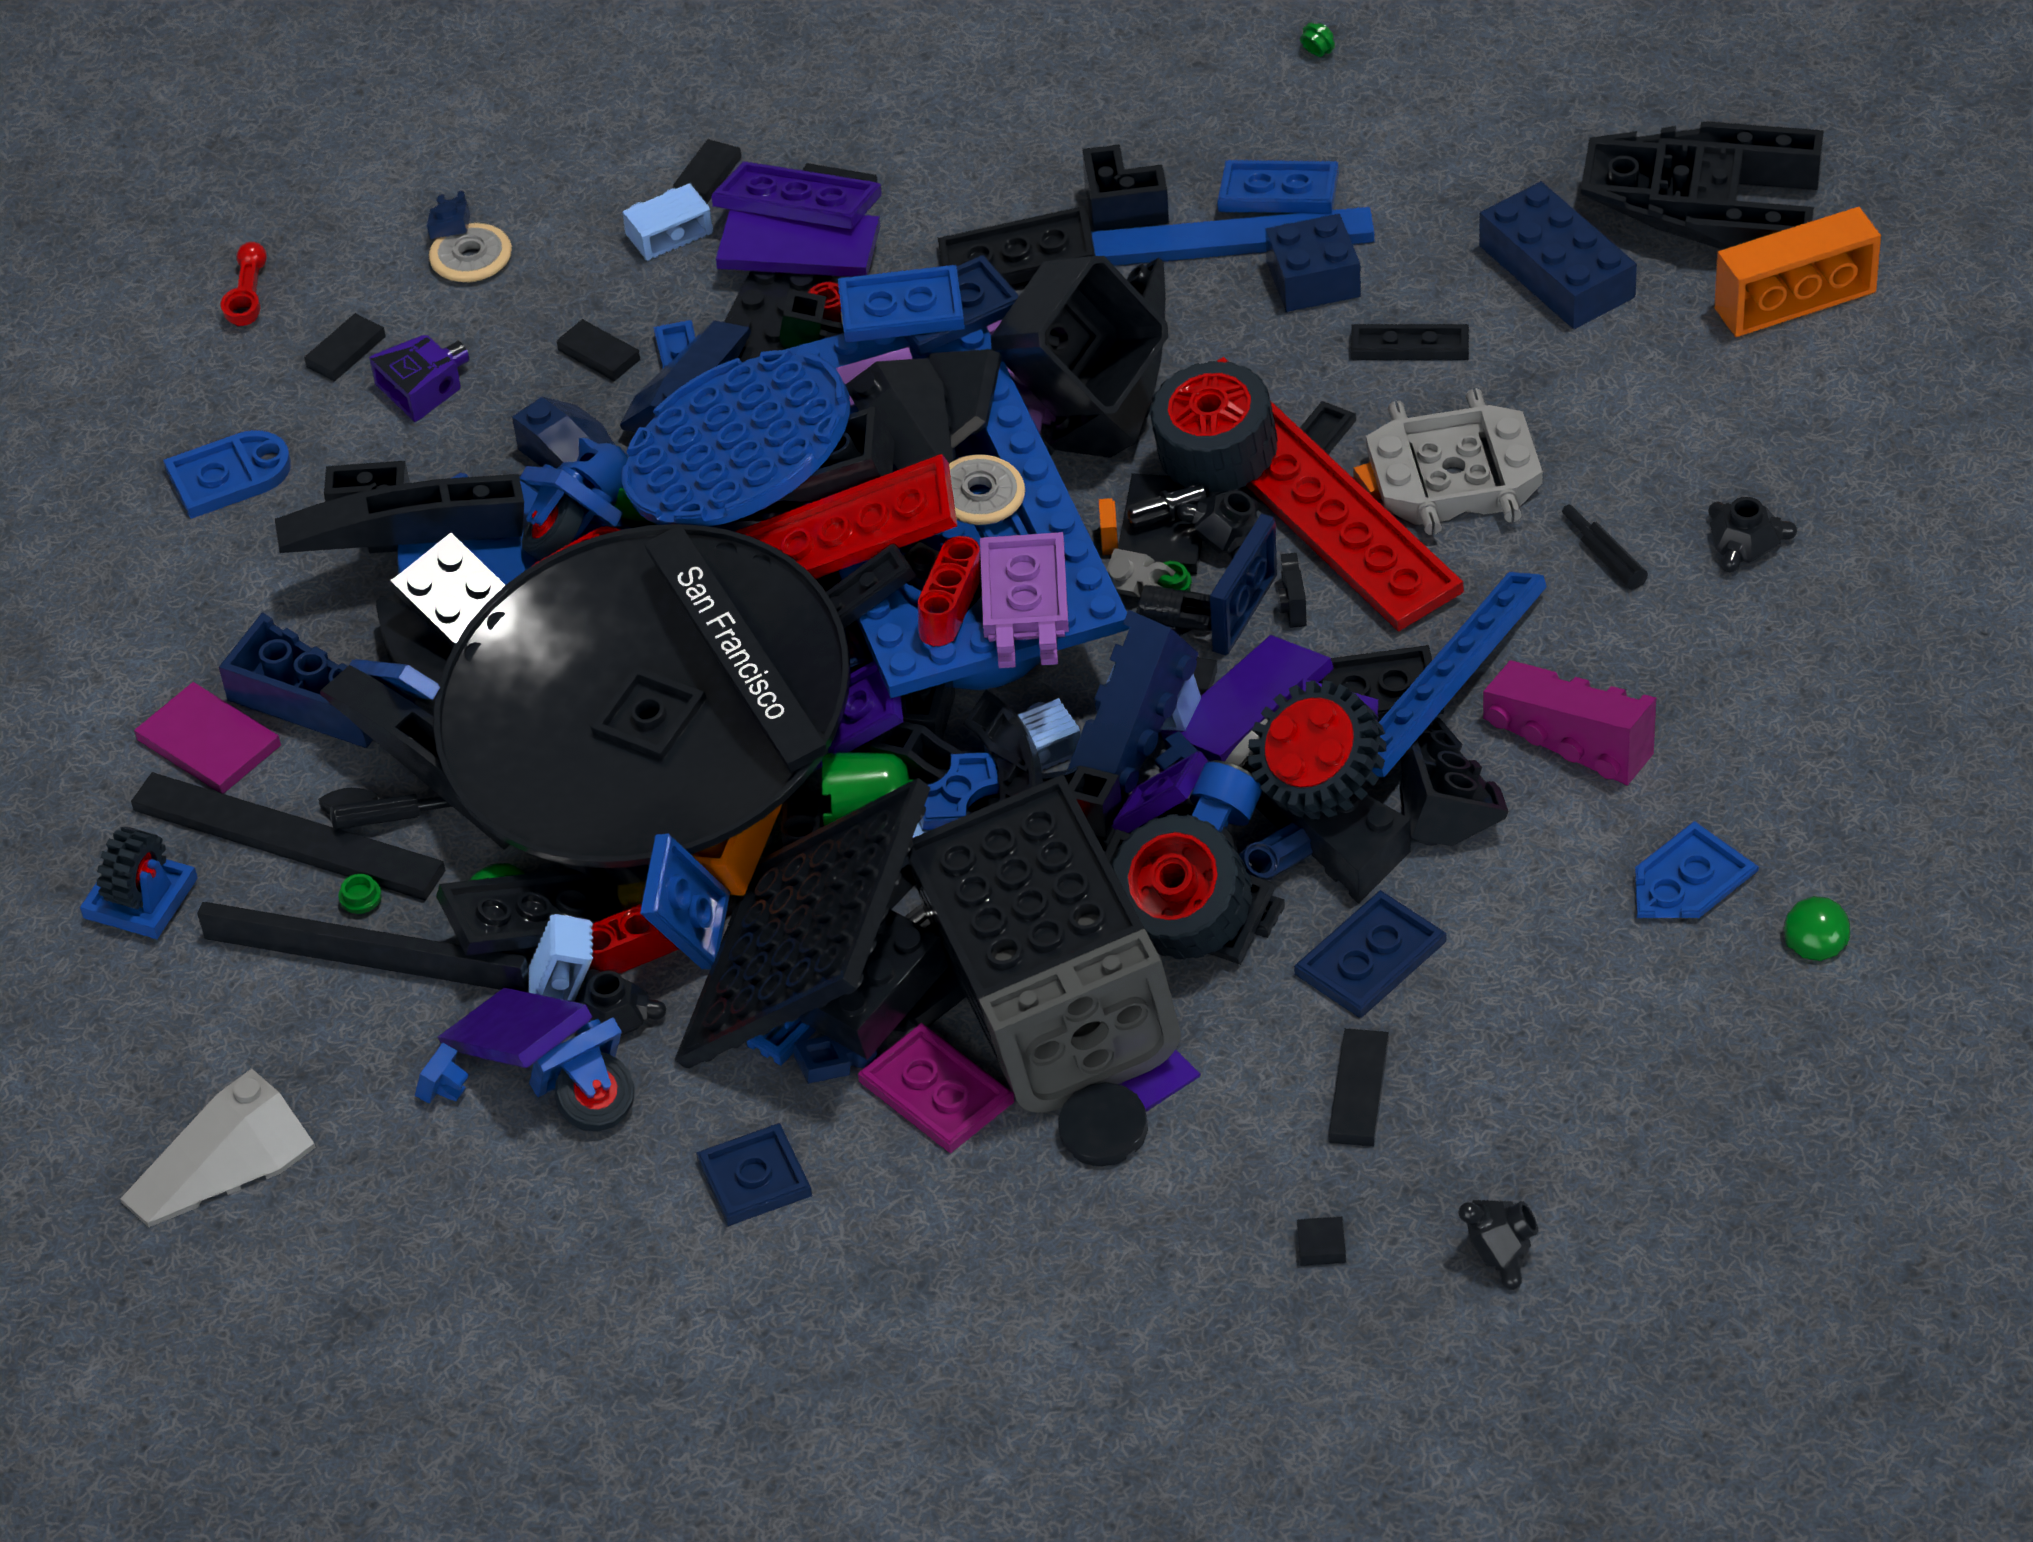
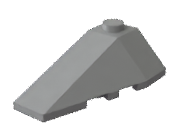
(230, 1142)

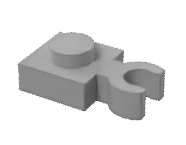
(1134, 570)

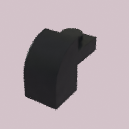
(803, 320)

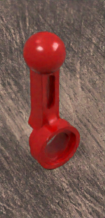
(251, 258)

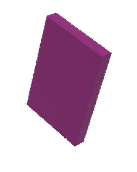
(207, 738)
(936, 1087)

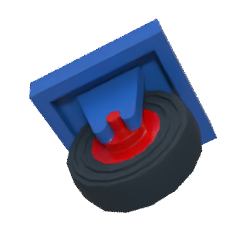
(562, 509)
(588, 1081)

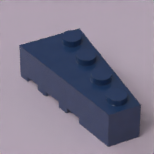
(284, 679)
(1135, 700)

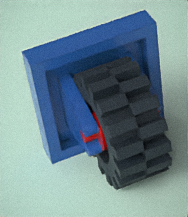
(137, 884)

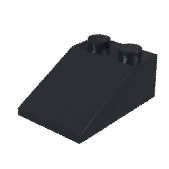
(859, 457)

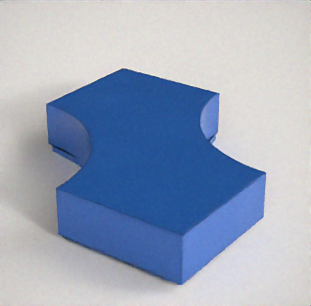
(967, 780)

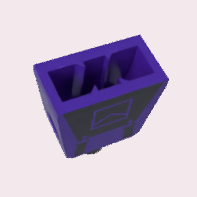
(419, 374)

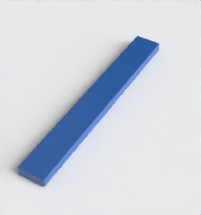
(1213, 237)
(1456, 663)

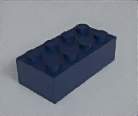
(1557, 255)

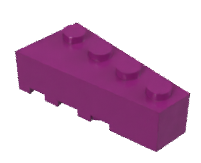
(1574, 719)

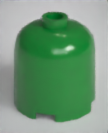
(858, 779)

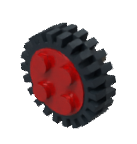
(1317, 749)

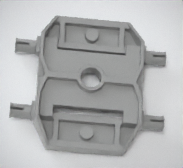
(1448, 442)

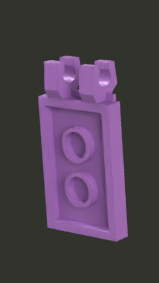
(1024, 593)

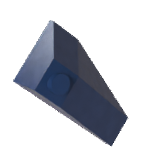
(711, 348)
(551, 430)

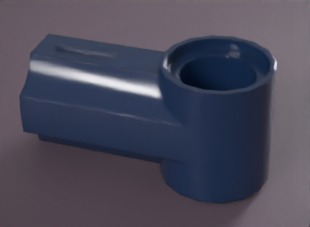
(1277, 852)

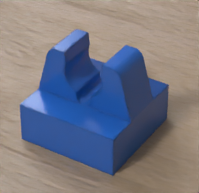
(441, 1076)

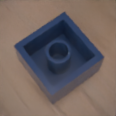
(1313, 262)

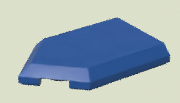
(1689, 875)

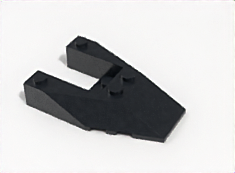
(1693, 176)

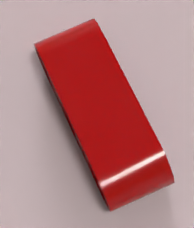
(949, 591)
(627, 942)

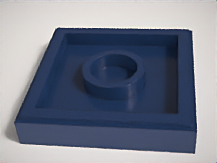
(754, 1174)

